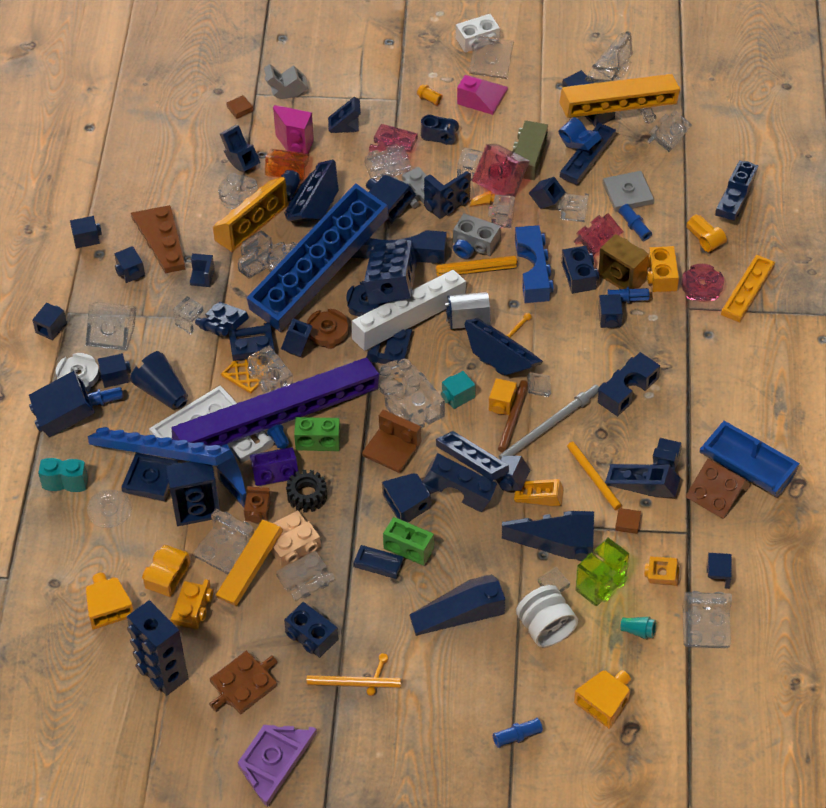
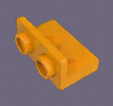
(191, 604)

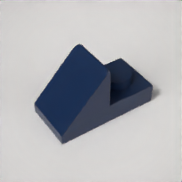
(345, 118)

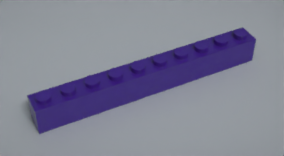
(280, 405)

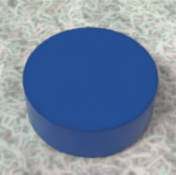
(463, 249)

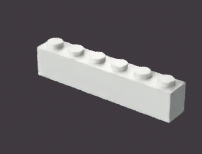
(402, 314)

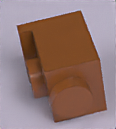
(257, 504)

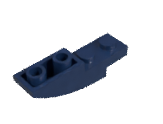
(737, 190)

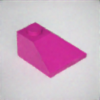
(480, 94)

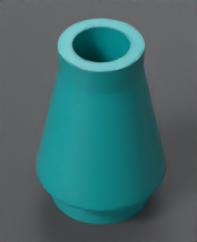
(639, 626)

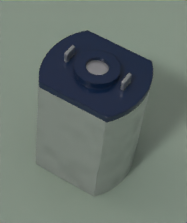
(466, 307)

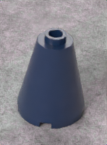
(160, 381)

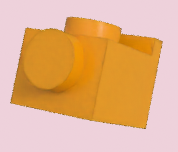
(656, 564)

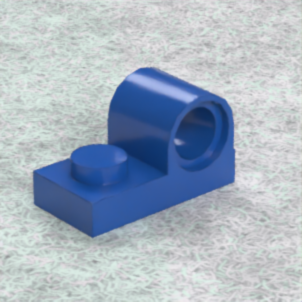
(576, 136)

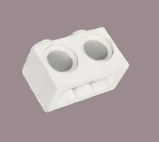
(480, 26)

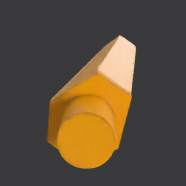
(483, 199)

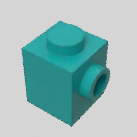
(458, 389)

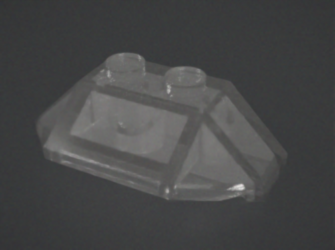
(613, 61)

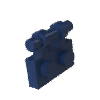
(221, 318)

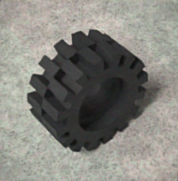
(306, 501)

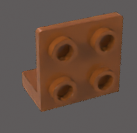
(393, 441)
(716, 488)

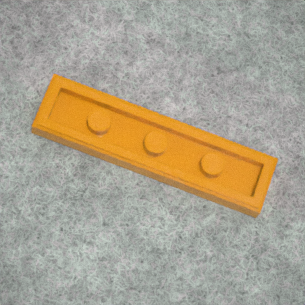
(747, 288)
(249, 562)

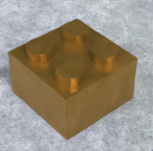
(623, 263)

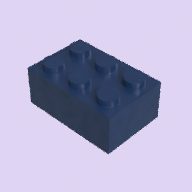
(192, 492)

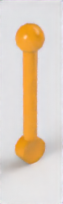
(527, 316)
(383, 658)

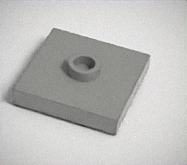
(628, 189)

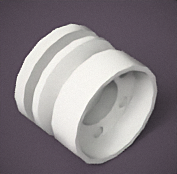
(546, 616)

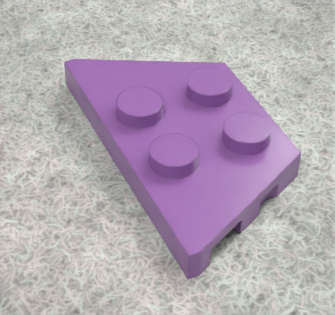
(273, 757)

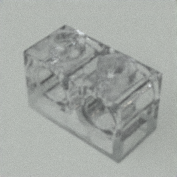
(273, 369)

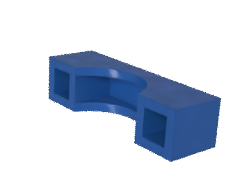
(529, 245)

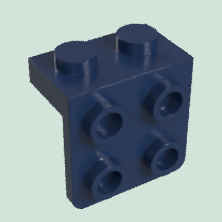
(446, 198)

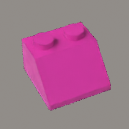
(293, 128)

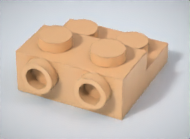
(295, 540)

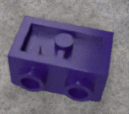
(273, 466)

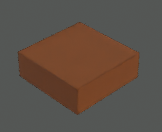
(239, 106)
(628, 520)

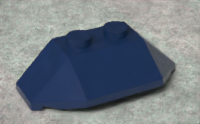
(314, 194)
(498, 349)

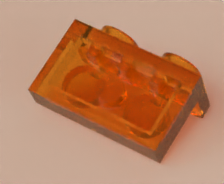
(280, 161)

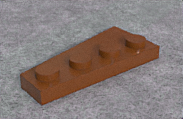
(161, 236)

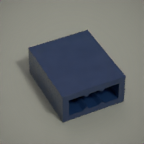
(60, 404)

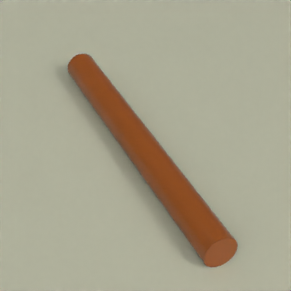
(513, 416)

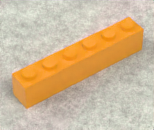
(619, 95)

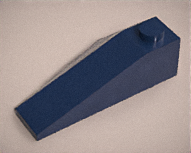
(564, 536)
(467, 603)

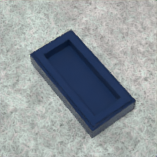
(378, 561)

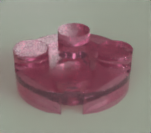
(702, 292)

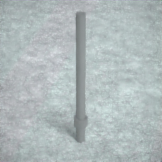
(580, 401)

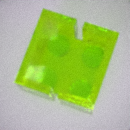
(600, 578)

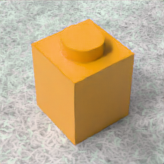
(502, 396)

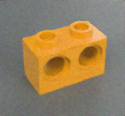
(662, 269)

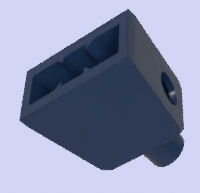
(393, 193)
(407, 496)

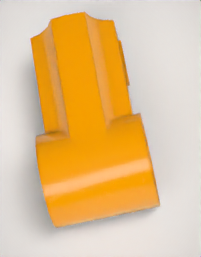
(708, 236)

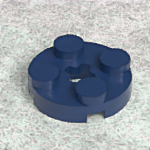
(356, 304)

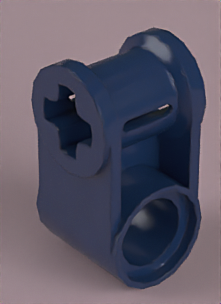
(437, 129)

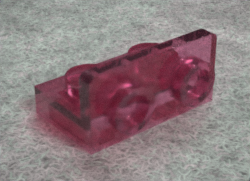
(599, 233)

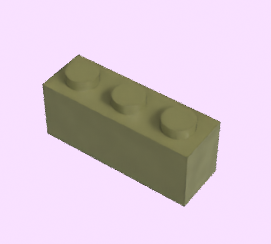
(531, 145)

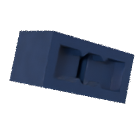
(579, 269)
(314, 626)

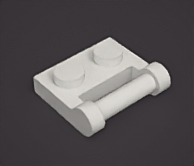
(245, 447)

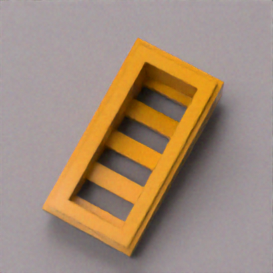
(547, 498)

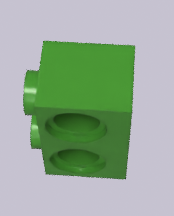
(317, 434)
(408, 541)

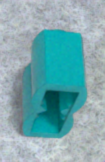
(61, 475)

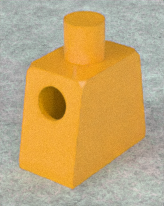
(107, 601)
(604, 696)

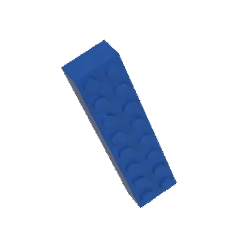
(317, 257)

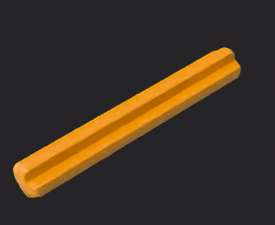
(478, 265)

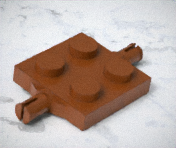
(243, 682)

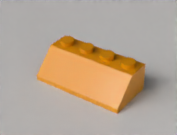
(251, 214)

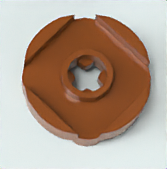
(333, 336)

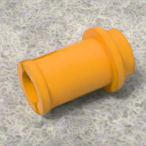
(429, 94)

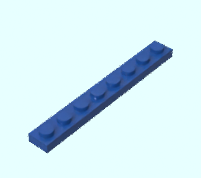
(160, 447)

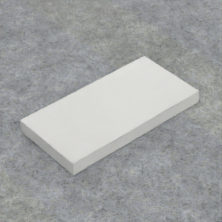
(208, 403)

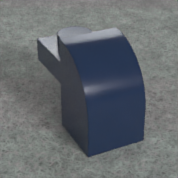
(238, 152)
(667, 453)

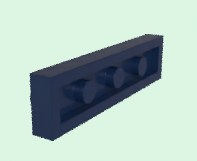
(584, 159)
(472, 455)

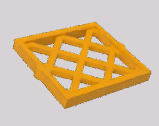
(239, 382)

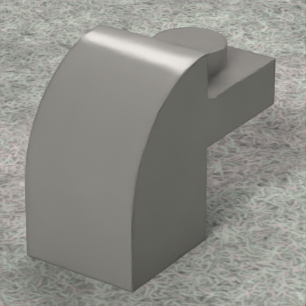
(285, 85)

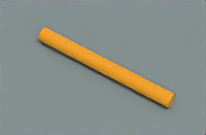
(595, 477)
(354, 681)

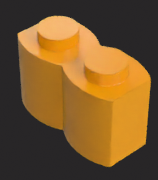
(166, 570)

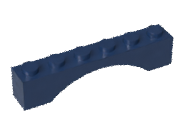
(428, 246)

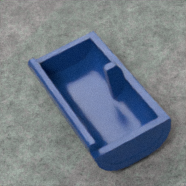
(750, 458)

